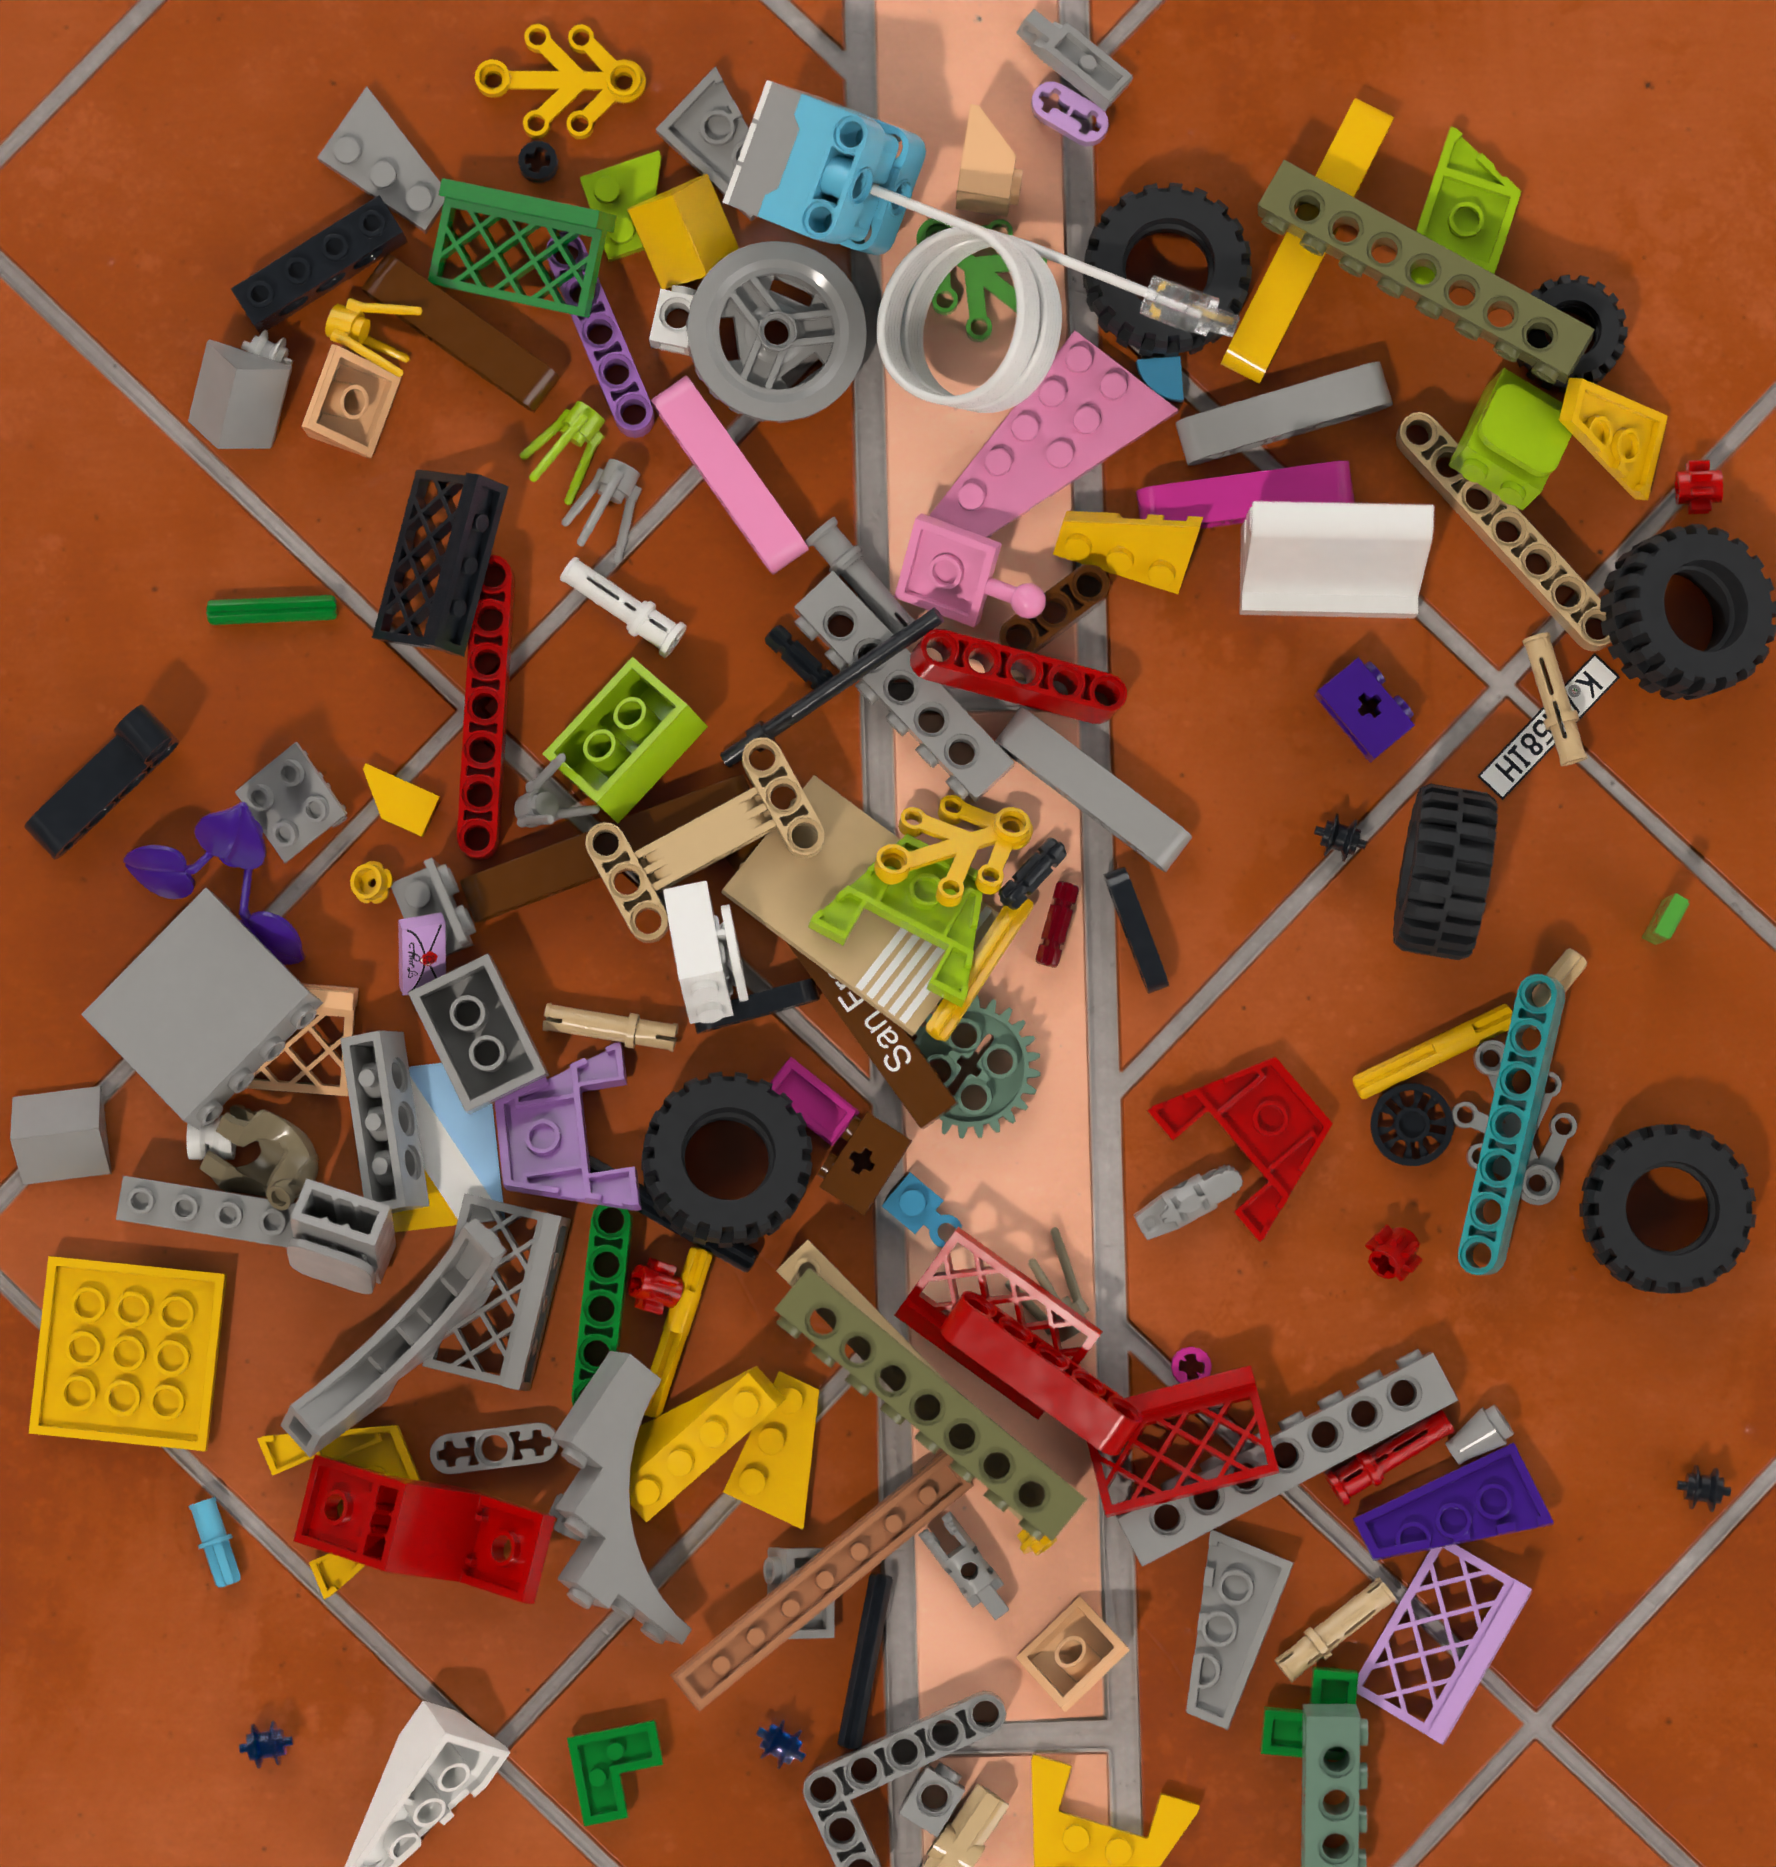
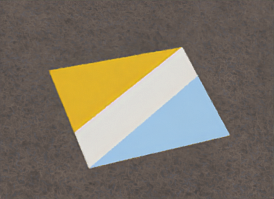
(456, 1153)

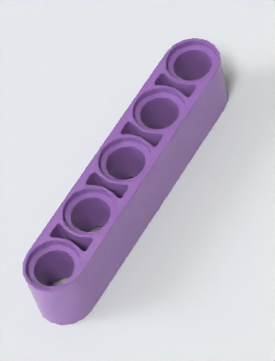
(609, 354)

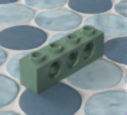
(1321, 1729)

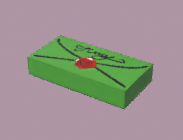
(1666, 919)

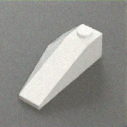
(428, 1773)

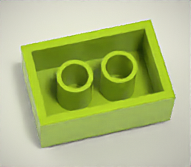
(626, 739)

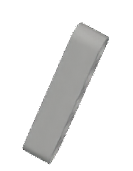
(1283, 413)
(1093, 789)

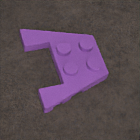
(546, 1136)

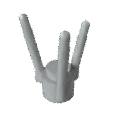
(614, 484)
(541, 806)

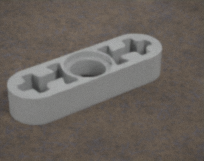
(463, 1463)

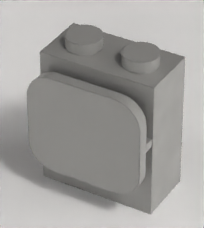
(341, 1237)

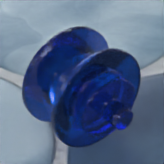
(266, 1744)
(780, 1744)

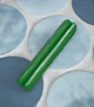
(271, 609)

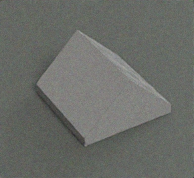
(238, 397)
(60, 1135)

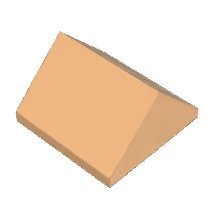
(350, 402)
(1072, 1654)

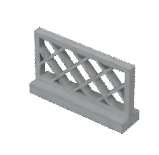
(533, 1302)

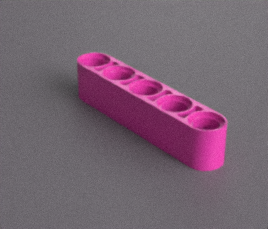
(1229, 498)

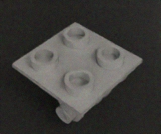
(292, 802)

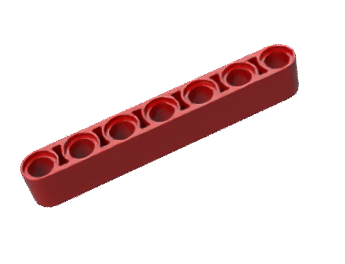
(491, 729)

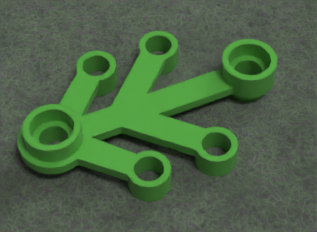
(979, 274)

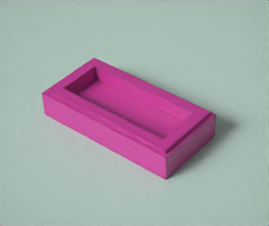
(820, 1106)

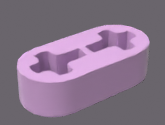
(1063, 122)

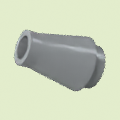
(1480, 1435)

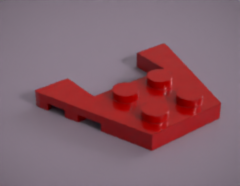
(1268, 1122)

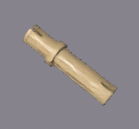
(1571, 748)
(611, 1027)
(1328, 1634)

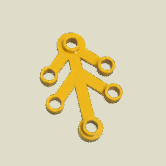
(568, 81)
(957, 844)

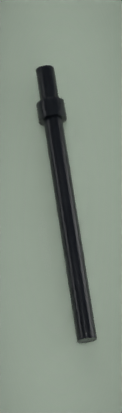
(834, 685)

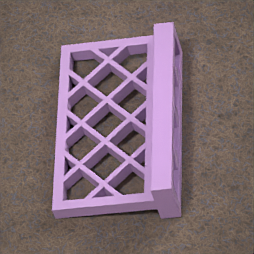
(1476, 1658)

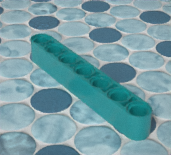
(1496, 1142)

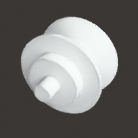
(263, 347)

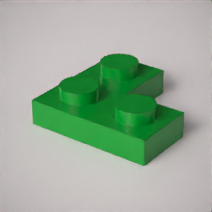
(1283, 1726)
(598, 1764)

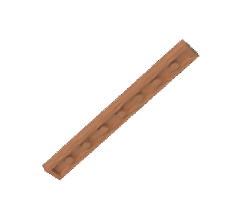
(820, 1581)

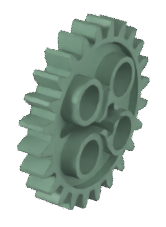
(1002, 1090)

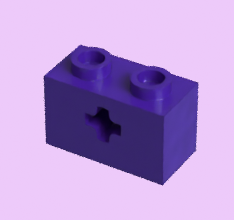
(1342, 702)

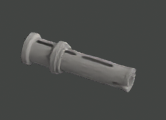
(847, 562)

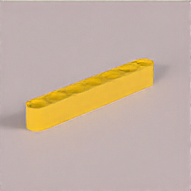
(1294, 265)

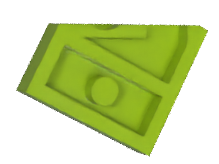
(618, 189)

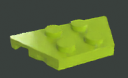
(1467, 207)

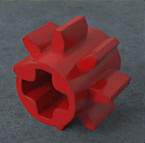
(1698, 487)
(1394, 1252)
(655, 1286)

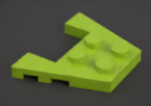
(914, 908)

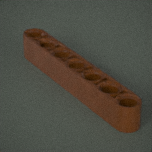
(568, 861)

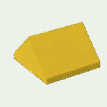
(683, 232)

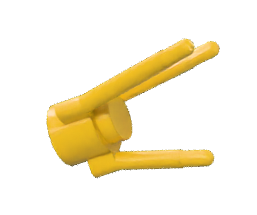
(351, 328)

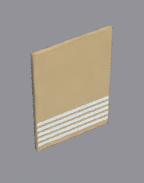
(785, 891)

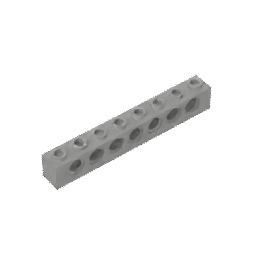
(1430, 1395)

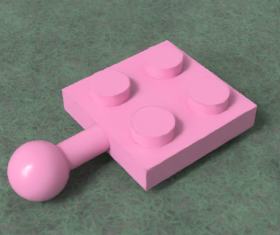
(954, 574)

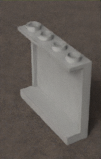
(202, 1010)

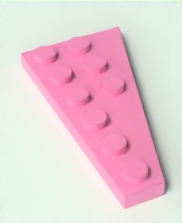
(1052, 438)

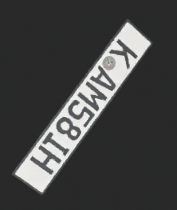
(1534, 740)

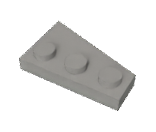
(382, 162)

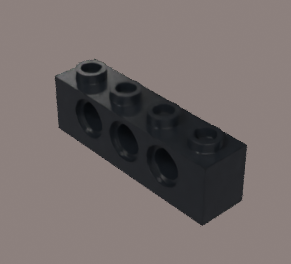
(319, 264)

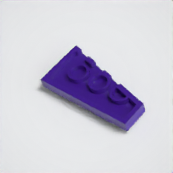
(1463, 1506)

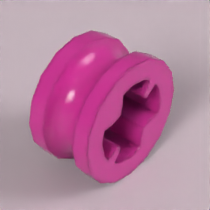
(1200, 1356)

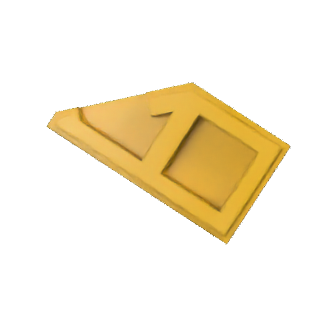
(401, 801)

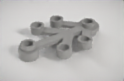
(1547, 1161)

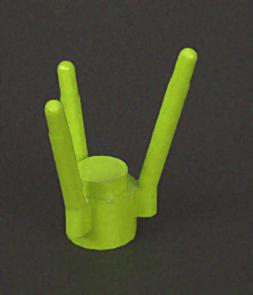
(576, 426)

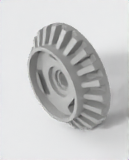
(829, 327)

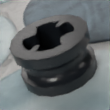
(530, 151)

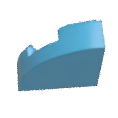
(1163, 376)

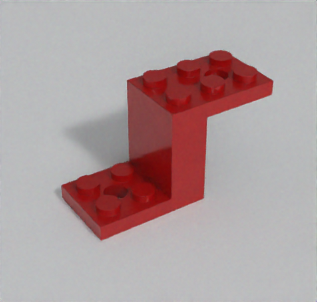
(424, 1529)

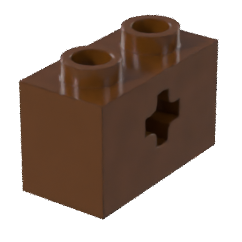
(887, 1150)

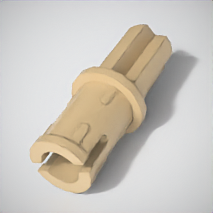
(1565, 970)

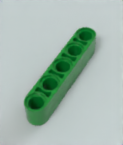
(596, 1286)

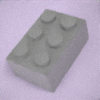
(478, 1033)

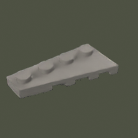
(1234, 1617)

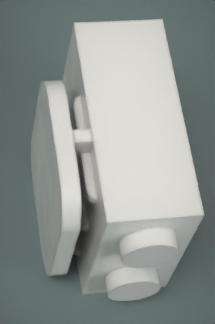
(704, 954)

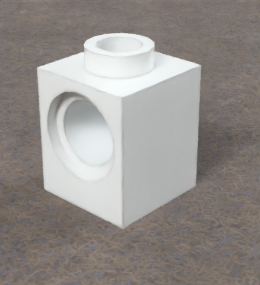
(662, 335)

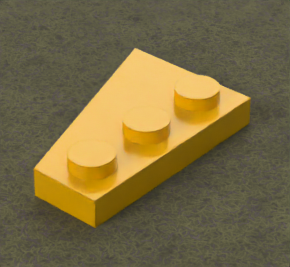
(1616, 432)
(1137, 549)
(778, 1455)

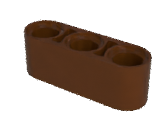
(1067, 596)

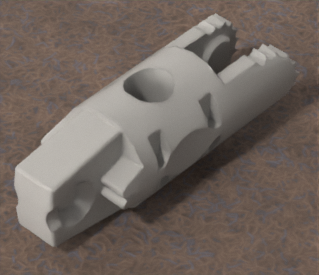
(1187, 1201)
(980, 1585)

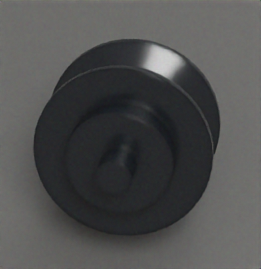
(1340, 837)
(1703, 1488)

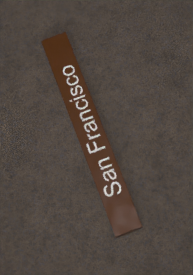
(882, 1039)

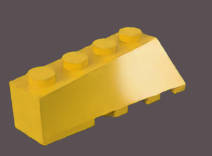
(694, 1436)

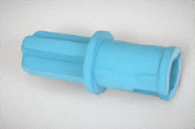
(215, 1542)

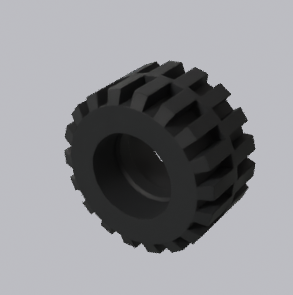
(1599, 312)

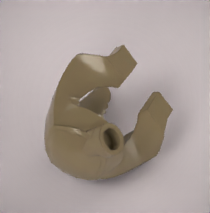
(283, 1163)

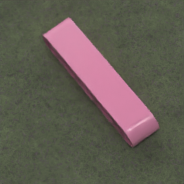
(729, 475)

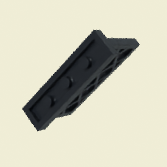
(460, 567)

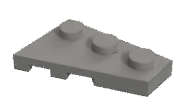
(708, 131)

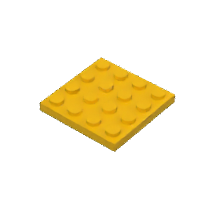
(127, 1353)

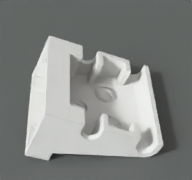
(1334, 559)

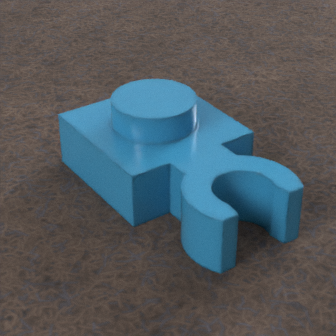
(916, 1206)

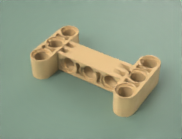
(706, 839)

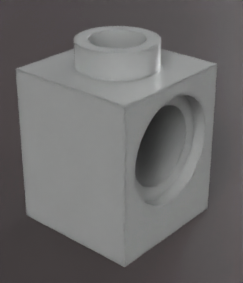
(933, 1818)

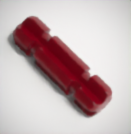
(1057, 924)

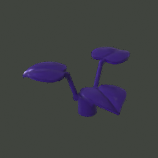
(238, 843)

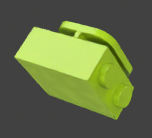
(1512, 440)

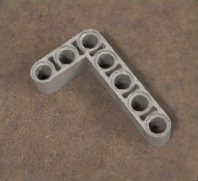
(889, 1769)

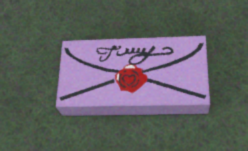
(421, 950)

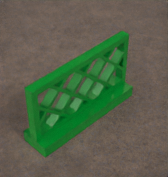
(537, 214)

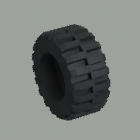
(1165, 212)
(1737, 600)
(1445, 872)
(737, 1101)
(1726, 1195)

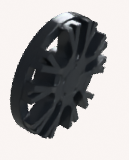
(1411, 1124)

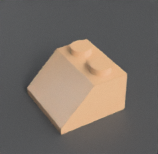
(987, 169)

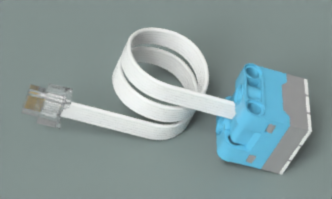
(838, 173)

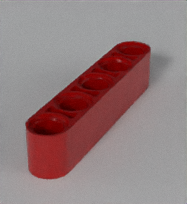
(999, 683)
(1041, 1373)

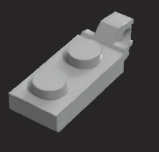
(1075, 59)

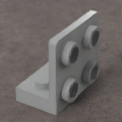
(430, 893)

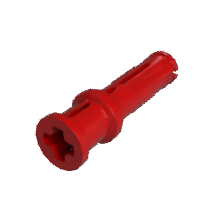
(1365, 1464)

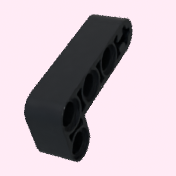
(103, 782)

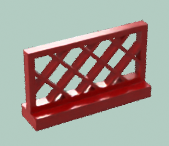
(927, 1315)
(1180, 1402)

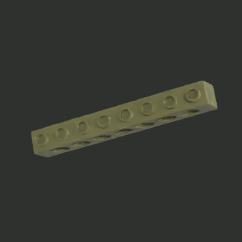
(1296, 187)
(1059, 1498)

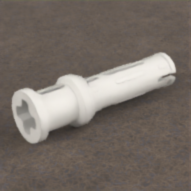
(640, 617)

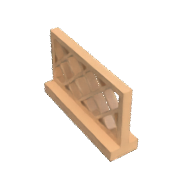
(336, 1002)

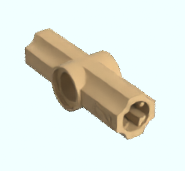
(964, 1838)

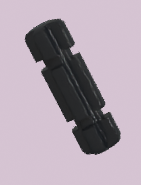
(797, 656)
(1032, 873)

